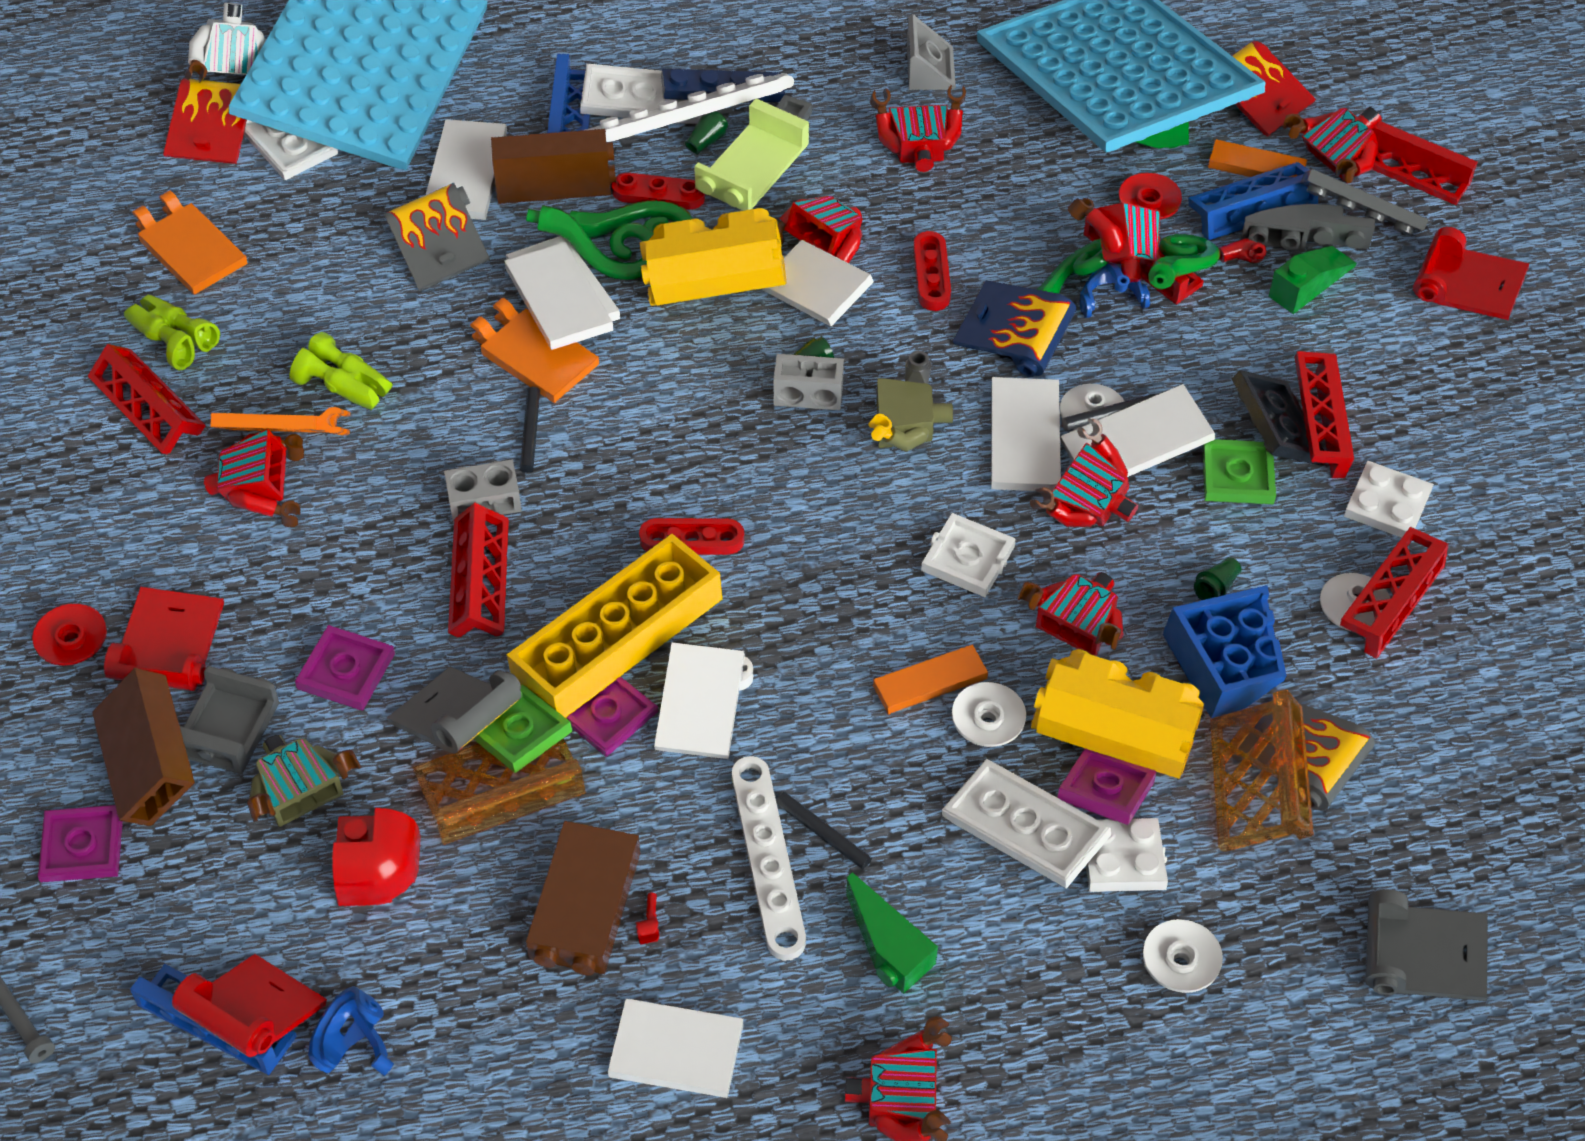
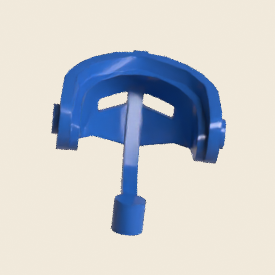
(1111, 274)
(329, 1044)

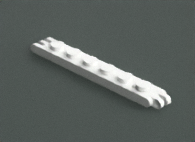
(696, 105)

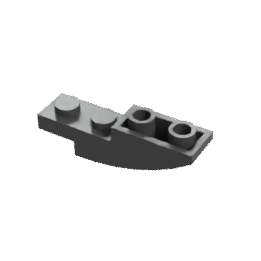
(1318, 223)

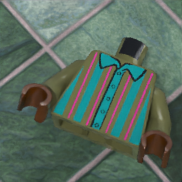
(297, 778)

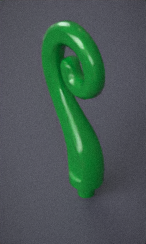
(602, 223)
(562, 224)
(1182, 258)
(1082, 262)

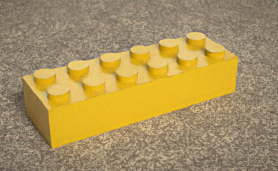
(616, 625)

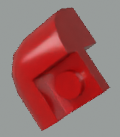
(375, 857)

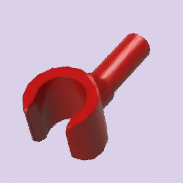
(648, 929)

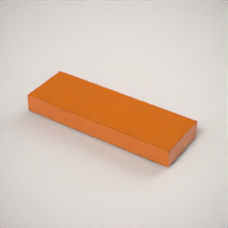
(1248, 160)
(930, 679)

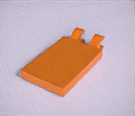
(188, 244)
(526, 354)
(282, 423)

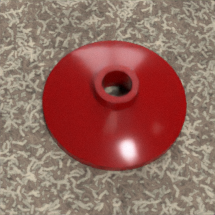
(1152, 192)
(65, 623)

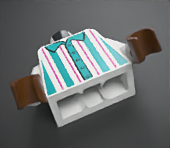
(224, 45)

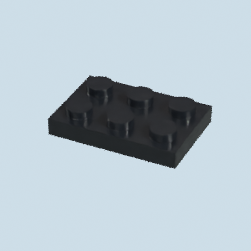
(1275, 415)

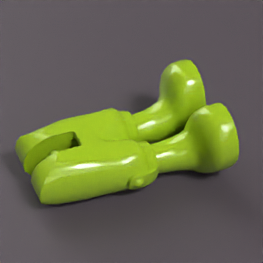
(159, 323)
(351, 379)

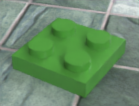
(1238, 472)
(524, 731)

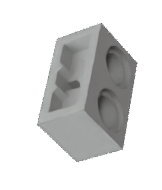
(808, 381)
(487, 484)

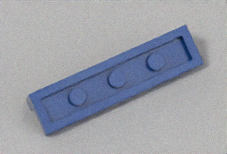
(561, 97)
(1229, 210)
(159, 1002)

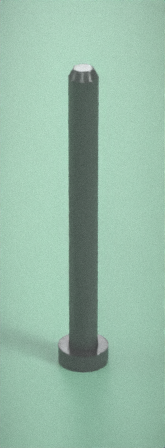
(37, 1046)

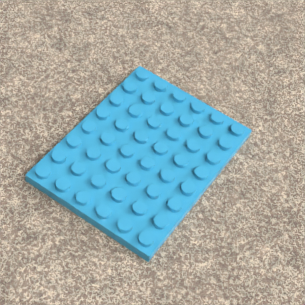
(1120, 67)
(358, 72)

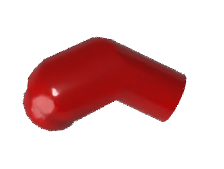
(1243, 249)

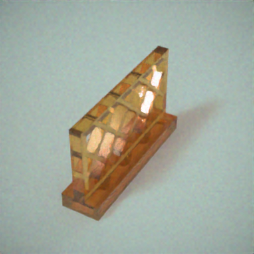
(1291, 766)
(506, 800)

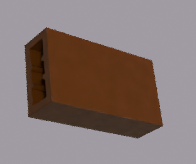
(552, 166)
(142, 747)
(583, 898)

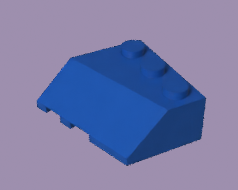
(1227, 648)

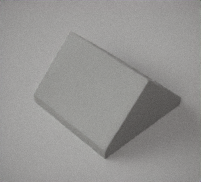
(928, 58)

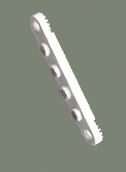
(768, 858)

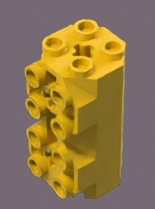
(701, 262)
(1106, 712)

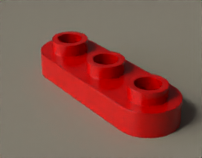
(643, 187)
(932, 271)
(707, 531)

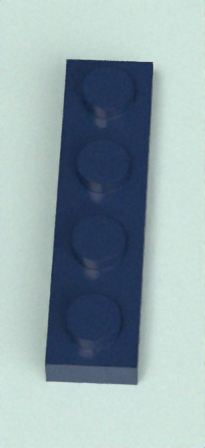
(681, 82)

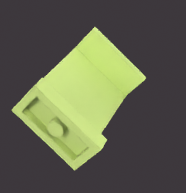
(755, 157)

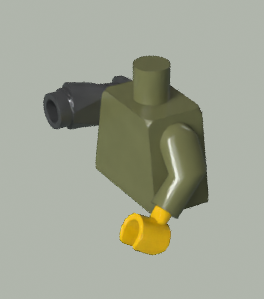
(907, 407)

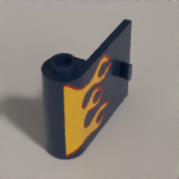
(1017, 324)

